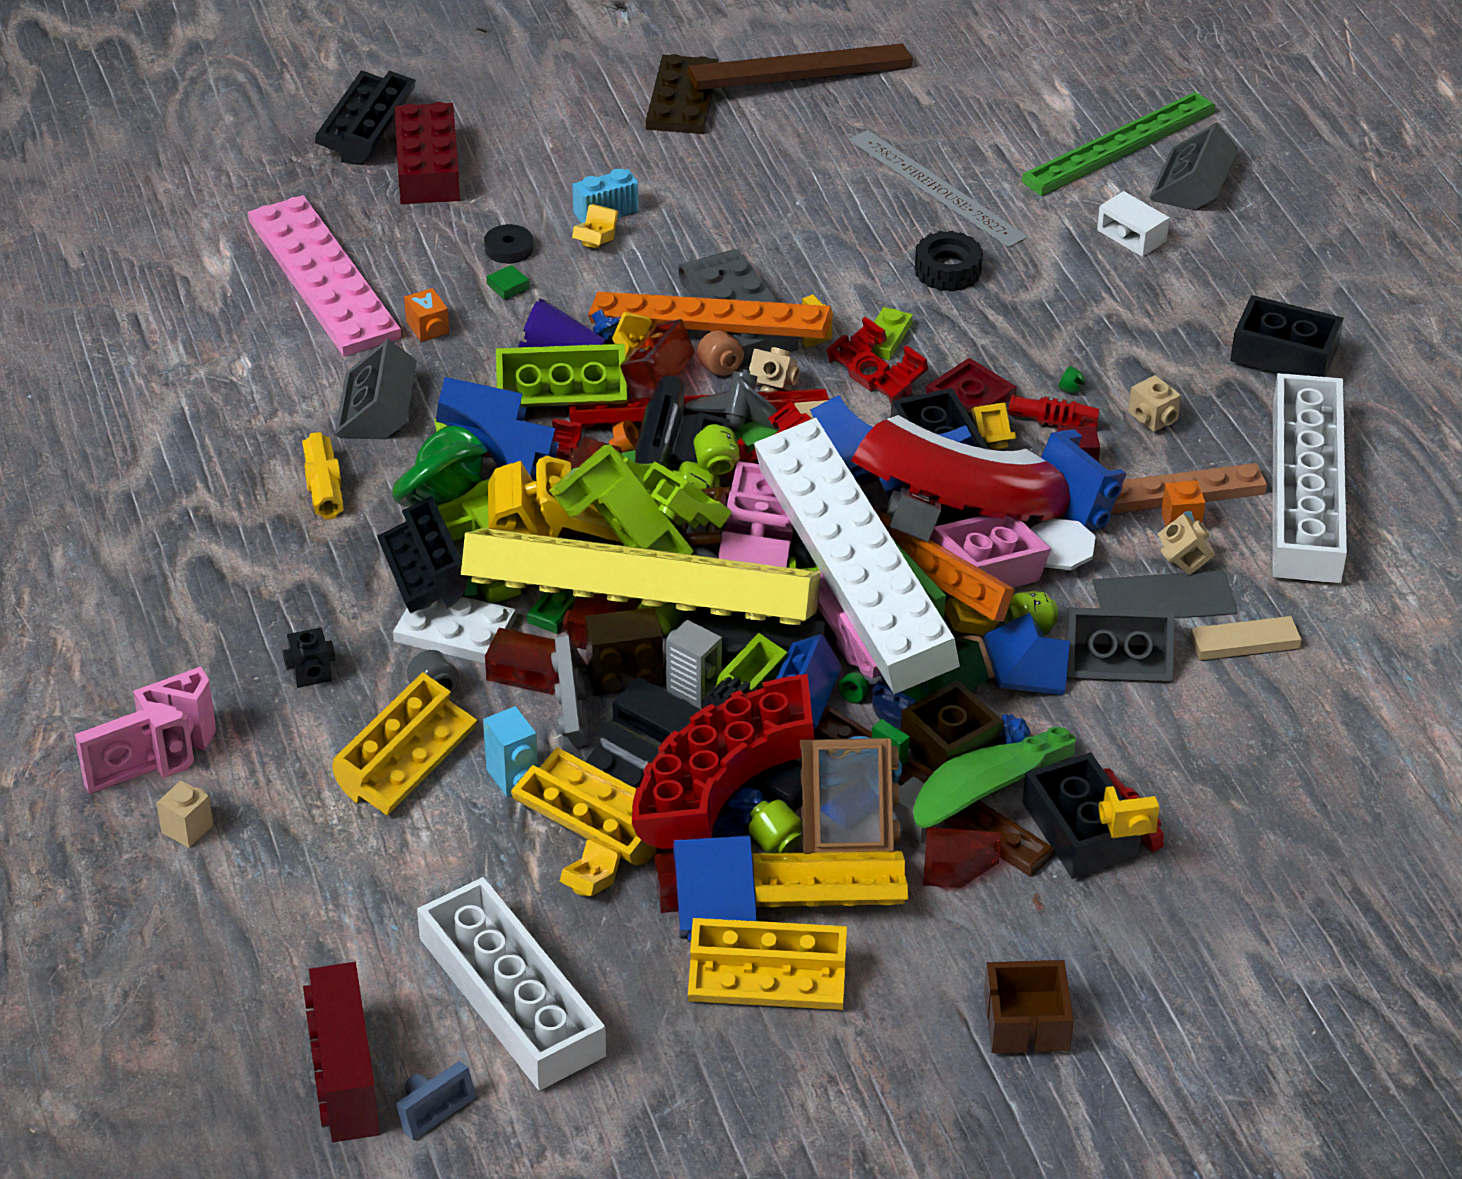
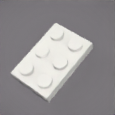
(459, 631)

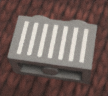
(692, 662)

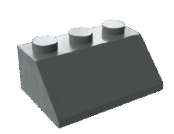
(1195, 170)
(377, 394)
(1120, 644)

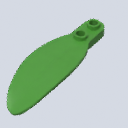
(986, 771)

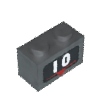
(913, 512)

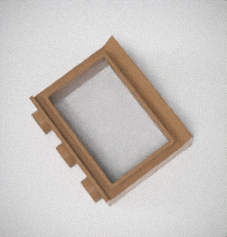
(849, 795)

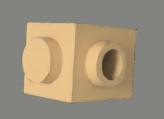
(185, 813)

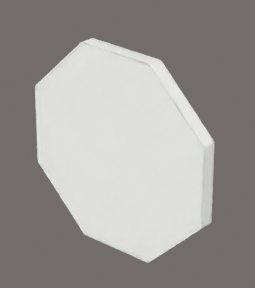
(1069, 543)

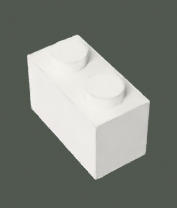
(1133, 223)

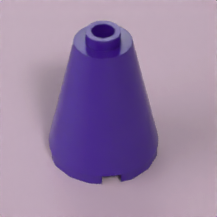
(553, 327)

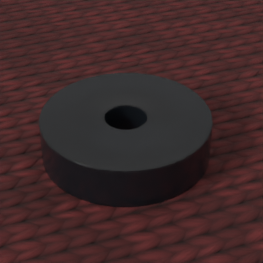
(508, 243)

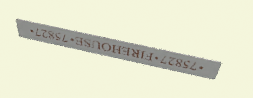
(938, 188)

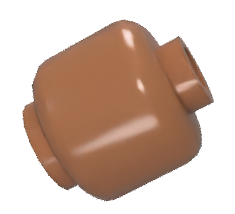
(720, 353)

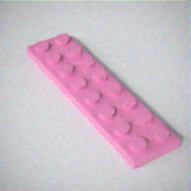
(324, 275)

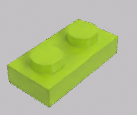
(896, 326)

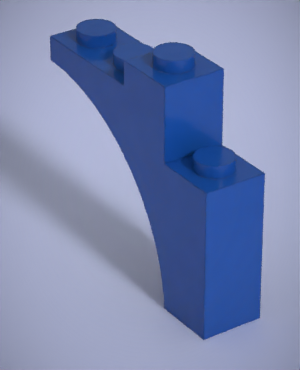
(497, 422)
(848, 431)

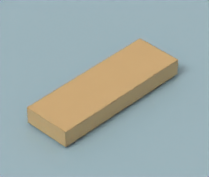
(1245, 638)

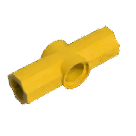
(322, 475)

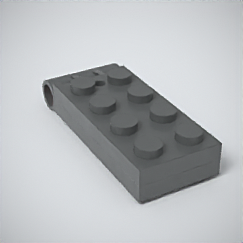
(733, 278)

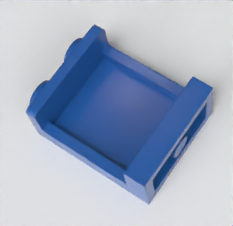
(1090, 484)
(714, 880)

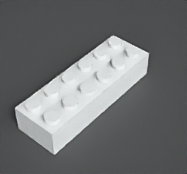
(512, 983)

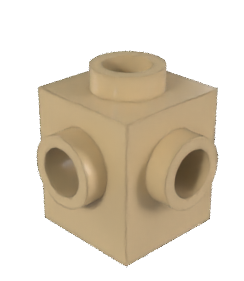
(774, 369)
(1154, 403)
(1186, 544)

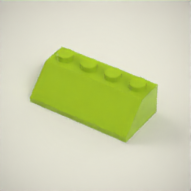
(563, 374)

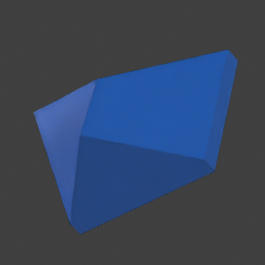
(1026, 658)

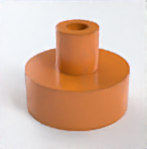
(625, 436)

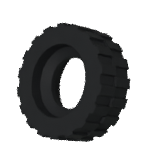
(948, 276)

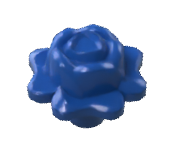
(604, 325)
(1014, 729)
(745, 802)

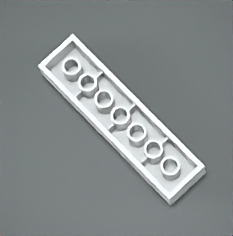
(1308, 479)

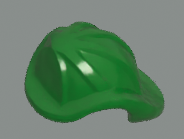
(444, 468)

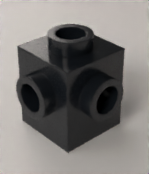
(309, 657)

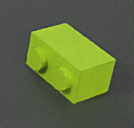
(756, 663)

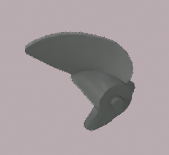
(738, 403)

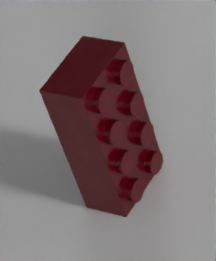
(427, 153)
(341, 1052)

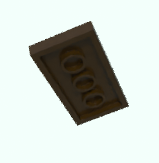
(675, 101)

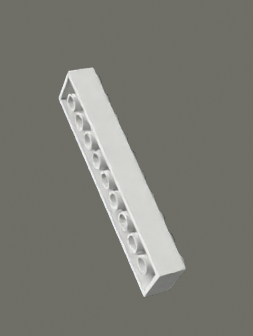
(857, 556)

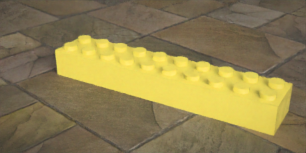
(642, 574)

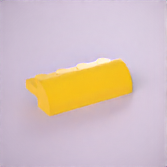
(402, 745)
(584, 802)
(829, 879)
(767, 963)

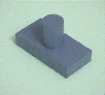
(434, 1099)

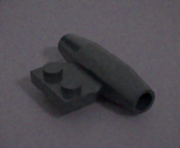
(665, 429)

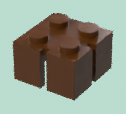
(1028, 1006)

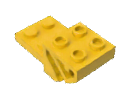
(528, 506)

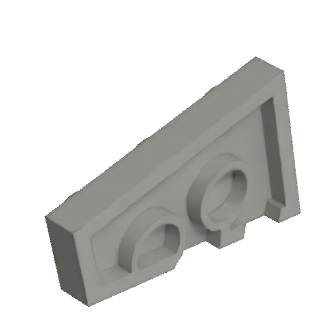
(570, 690)

